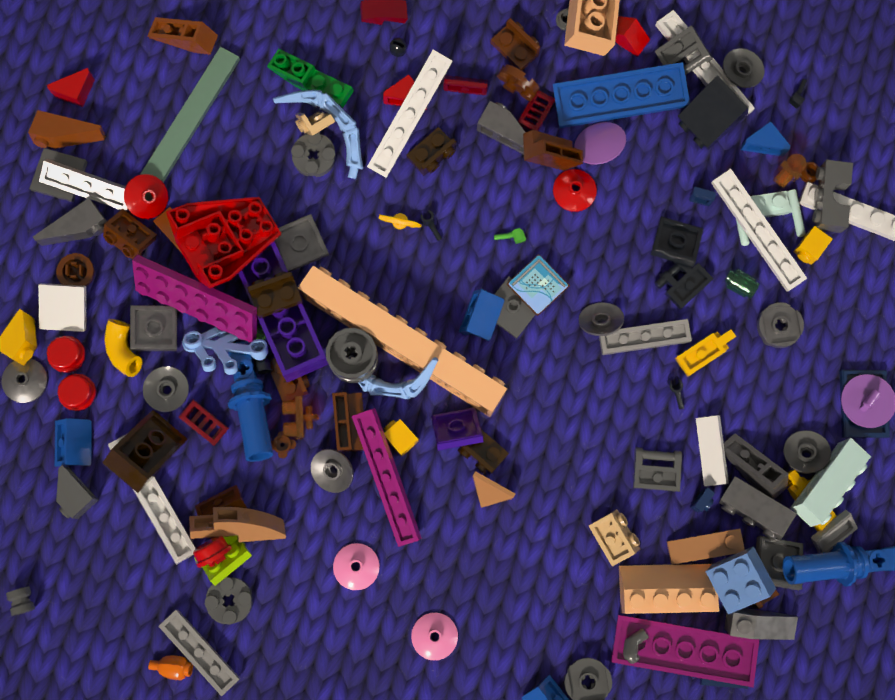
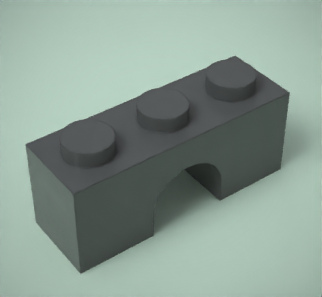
(830, 214)

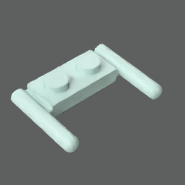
(774, 205)

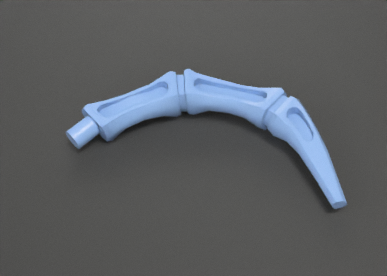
(346, 123)
(404, 390)

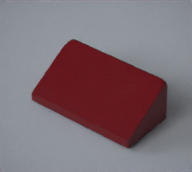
(465, 85)

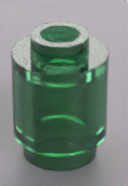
(741, 283)

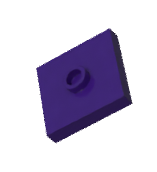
(456, 428)

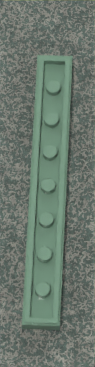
(191, 115)

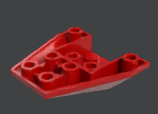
(222, 236)

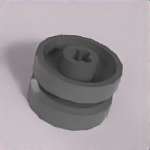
(349, 342)

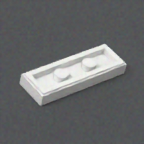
(712, 450)

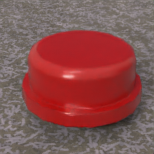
(66, 354)
(76, 392)
(211, 552)

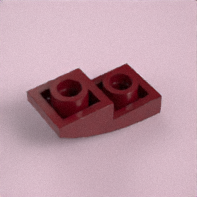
(379, 10)

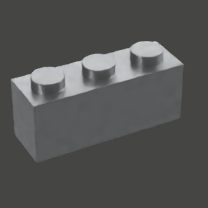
(757, 509)

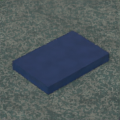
(850, 429)

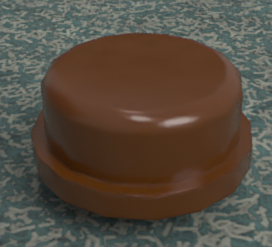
(75, 270)

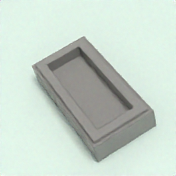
(834, 532)

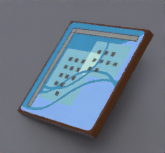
(538, 285)

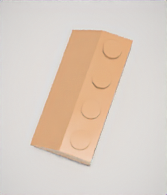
(666, 589)

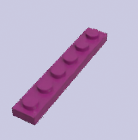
(386, 477)

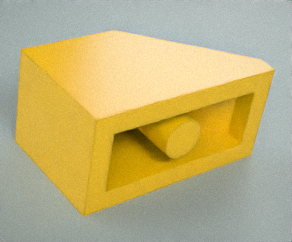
(19, 338)

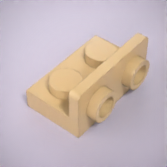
(317, 122)
(615, 537)

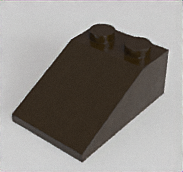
(144, 451)

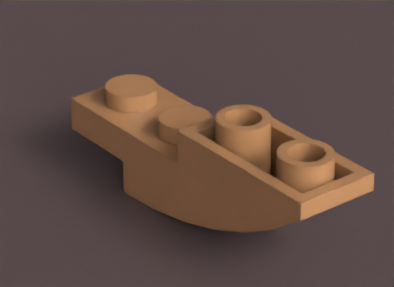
(230, 521)

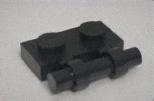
(688, 286)

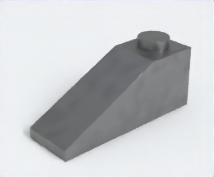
(501, 126)
(77, 224)
(756, 467)
(761, 624)

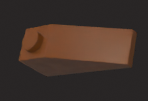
(184, 34)
(60, 131)

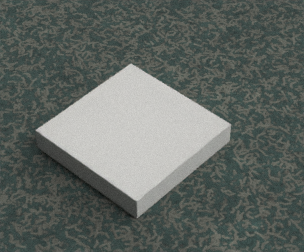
(62, 307)

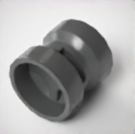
(20, 601)

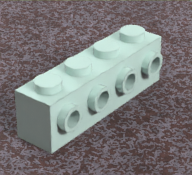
(829, 485)

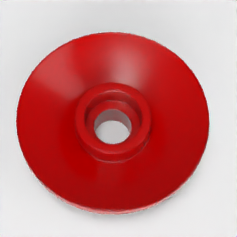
(135, 196)
(570, 199)

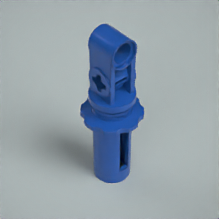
(250, 403)
(842, 563)

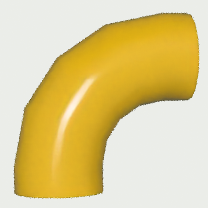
(118, 349)

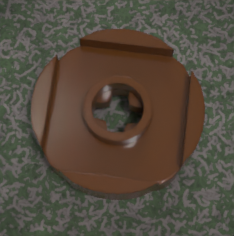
(515, 81)

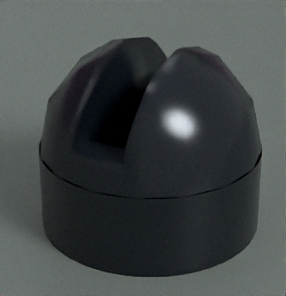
(396, 50)
(263, 366)

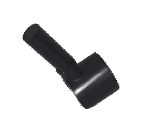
(796, 100)
(430, 223)
(677, 391)

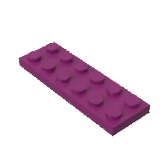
(195, 299)
(689, 651)

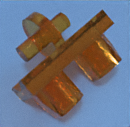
(790, 170)
(296, 429)

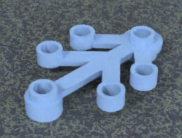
(197, 343)

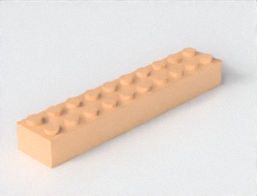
(401, 340)

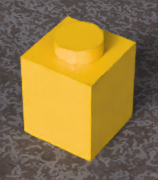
(812, 245)
(400, 437)

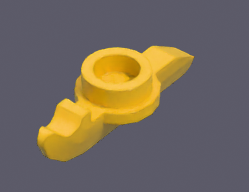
(399, 221)

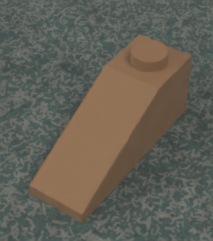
(705, 546)

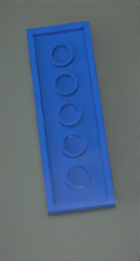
(621, 95)

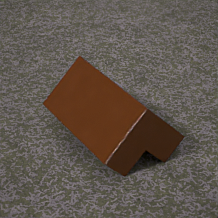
(550, 151)
(344, 408)

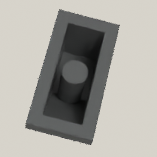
(73, 494)

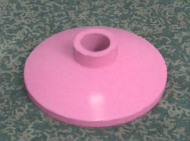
(368, 566)
(447, 636)

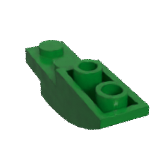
(306, 77)

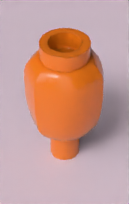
(172, 667)

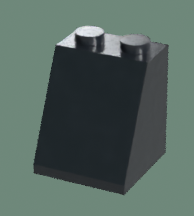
(712, 113)

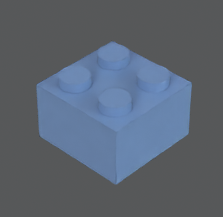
(741, 580)

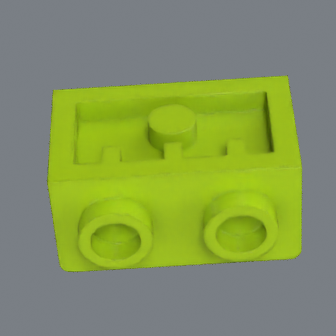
(234, 558)

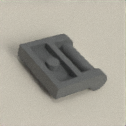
(683, 46)
(657, 477)

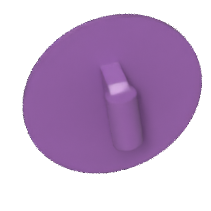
(601, 142)
(868, 401)

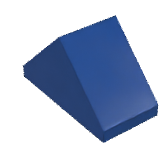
(767, 141)

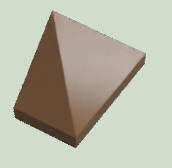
(489, 491)

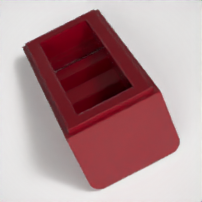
(528, 126)
(192, 405)

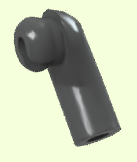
(631, 644)

